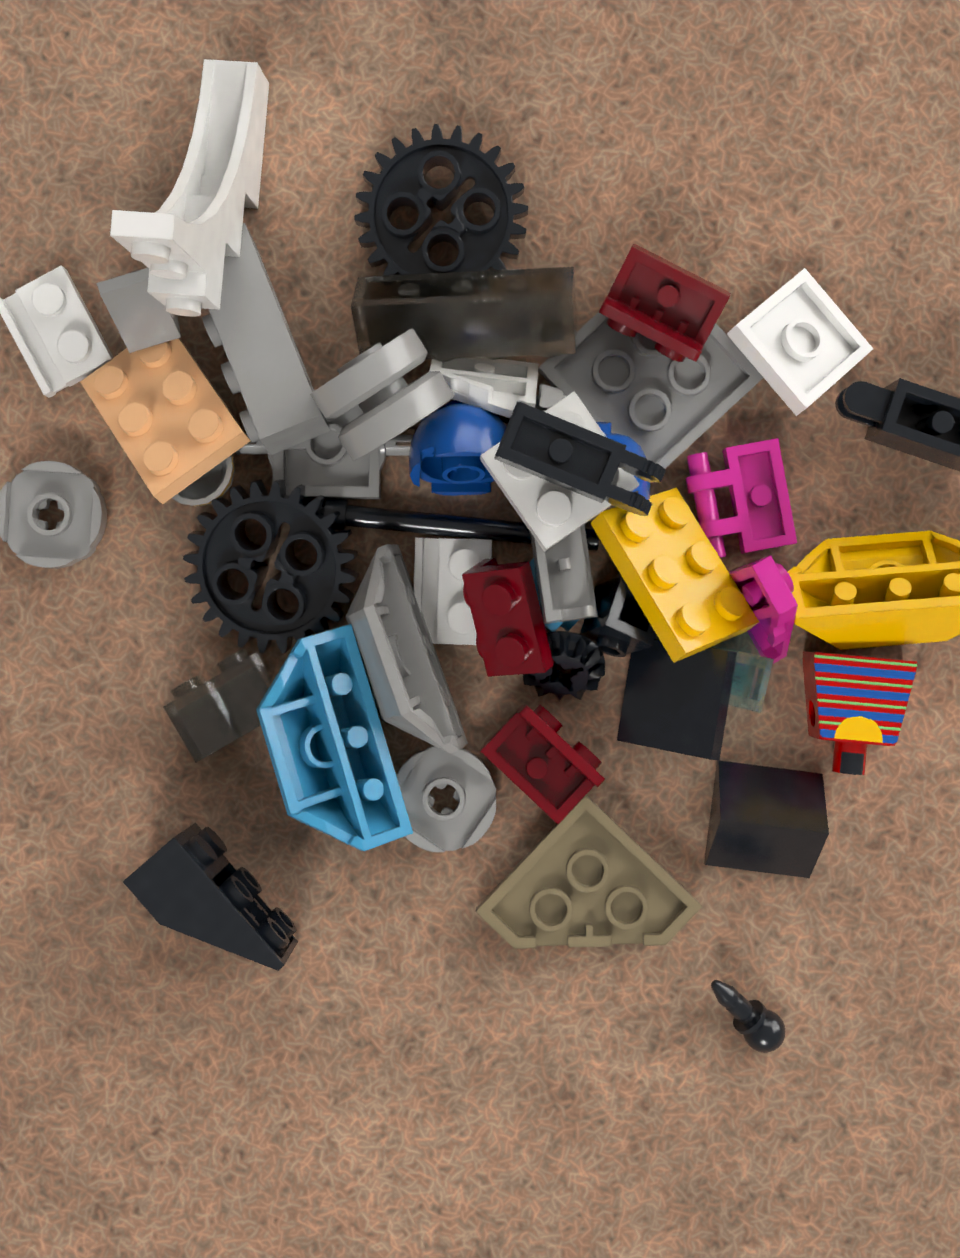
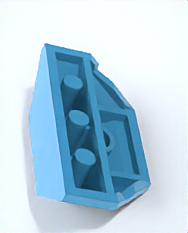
(332, 744)

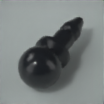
(760, 1027)

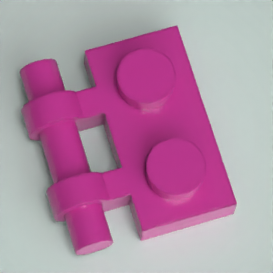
(757, 497)

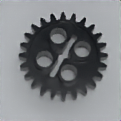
(404, 184)
(228, 547)

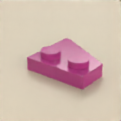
(770, 596)

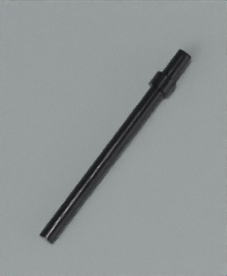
(433, 523)

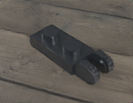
(574, 458)

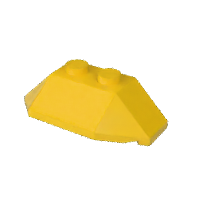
(880, 590)

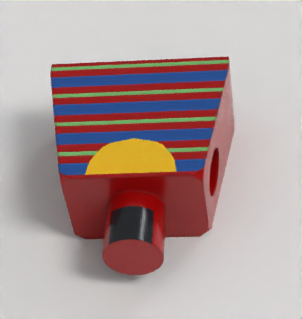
(855, 703)

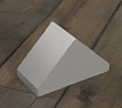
(136, 313)

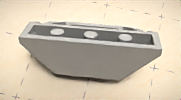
(401, 655)

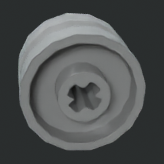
(381, 392)

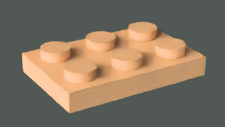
(165, 415)

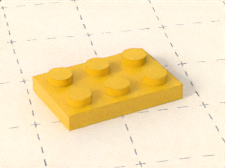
(675, 575)

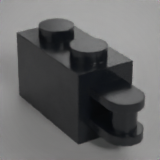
(906, 419)

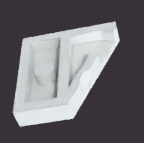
(490, 383)

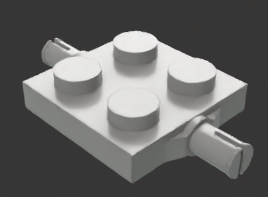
(327, 467)

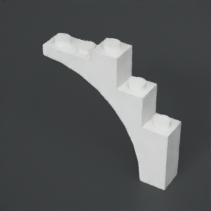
(205, 211)

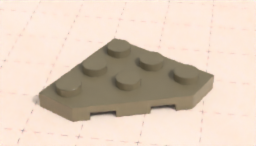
(587, 890)

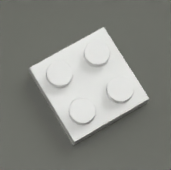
(800, 341)
(546, 507)

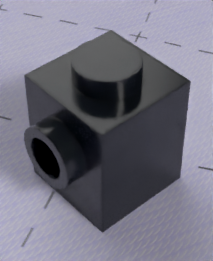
(620, 621)

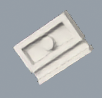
(54, 331)
(440, 586)

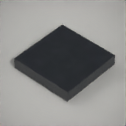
(678, 703)

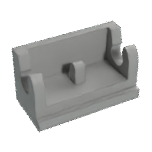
(565, 579)

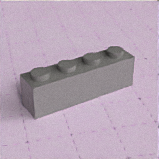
(262, 355)

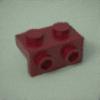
(663, 304)
(507, 618)
(542, 762)

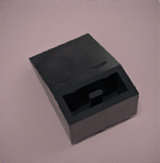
(203, 896)

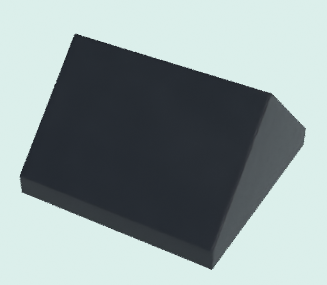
(766, 819)

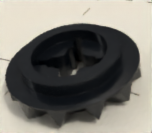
(573, 653)

